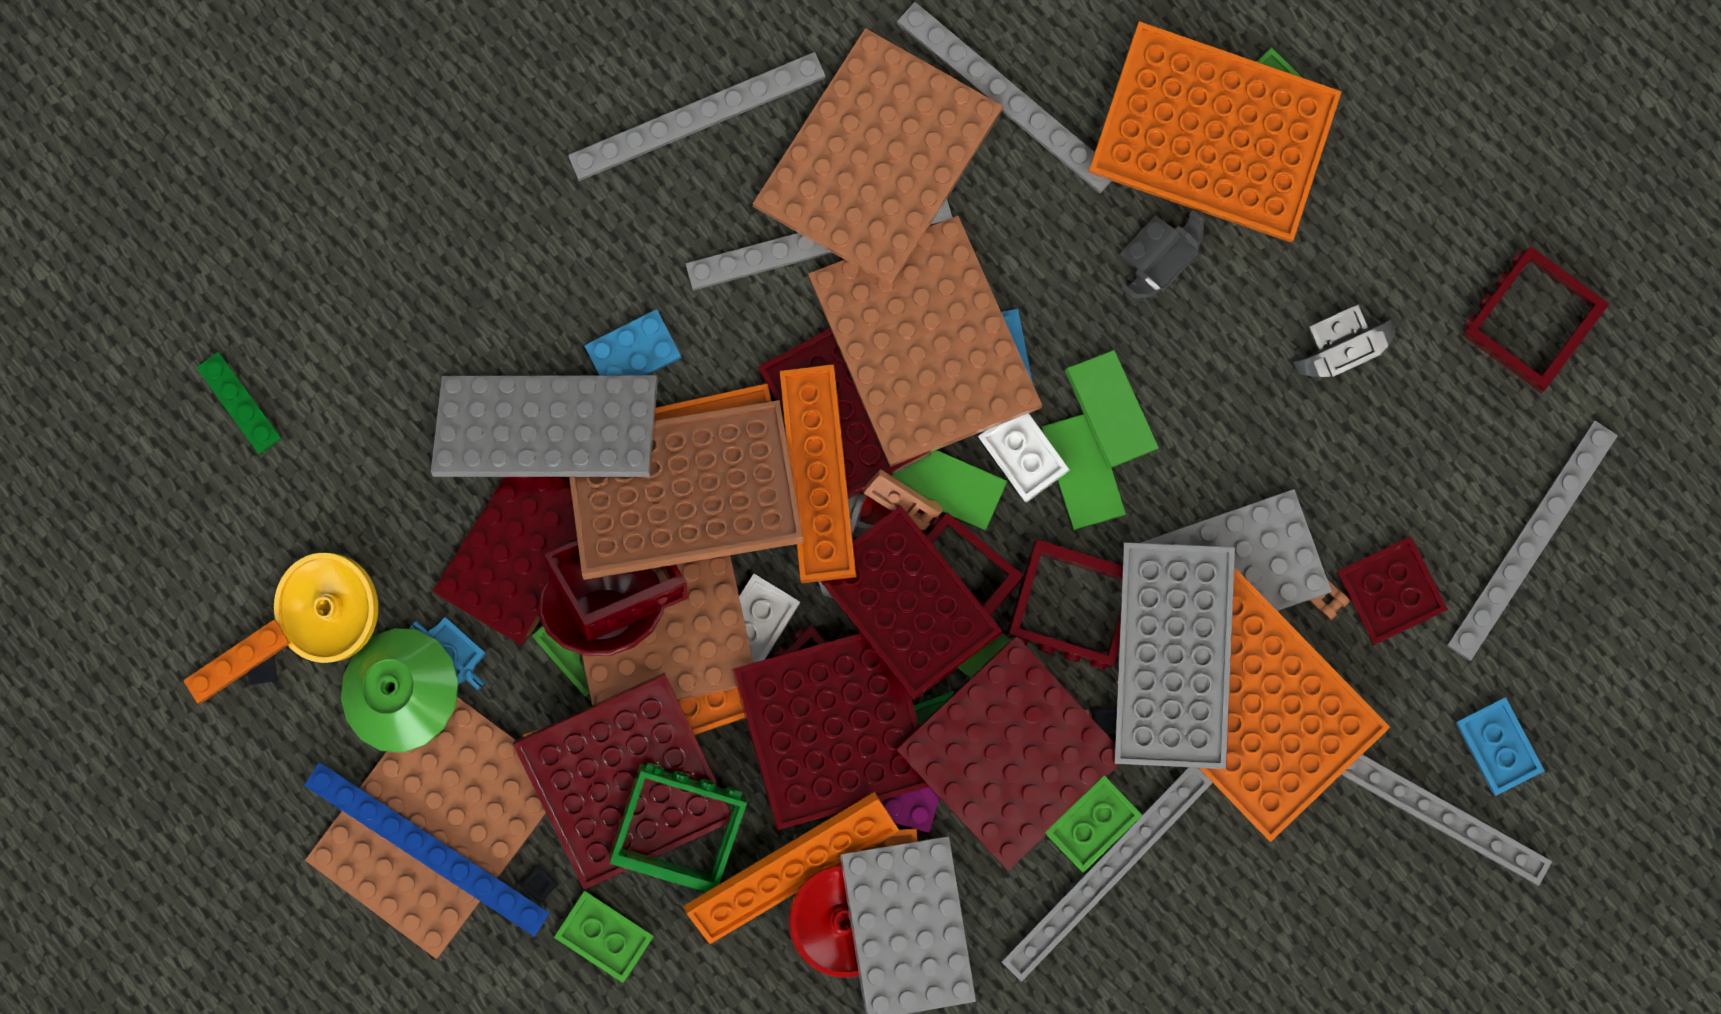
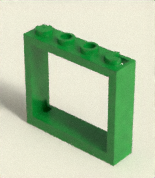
(666, 870)

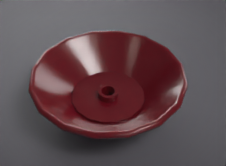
(592, 596)

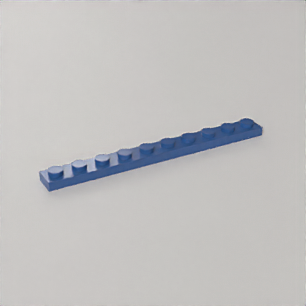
(427, 849)

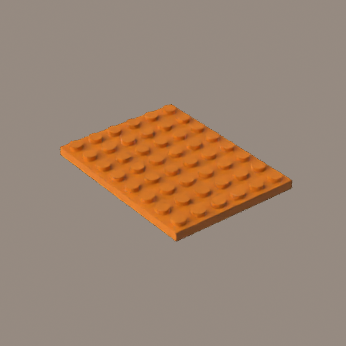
(1215, 132)
(1288, 718)

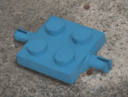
(460, 648)

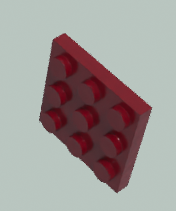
(1392, 590)

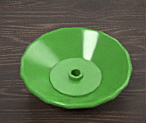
(422, 693)

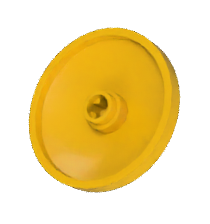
(326, 607)

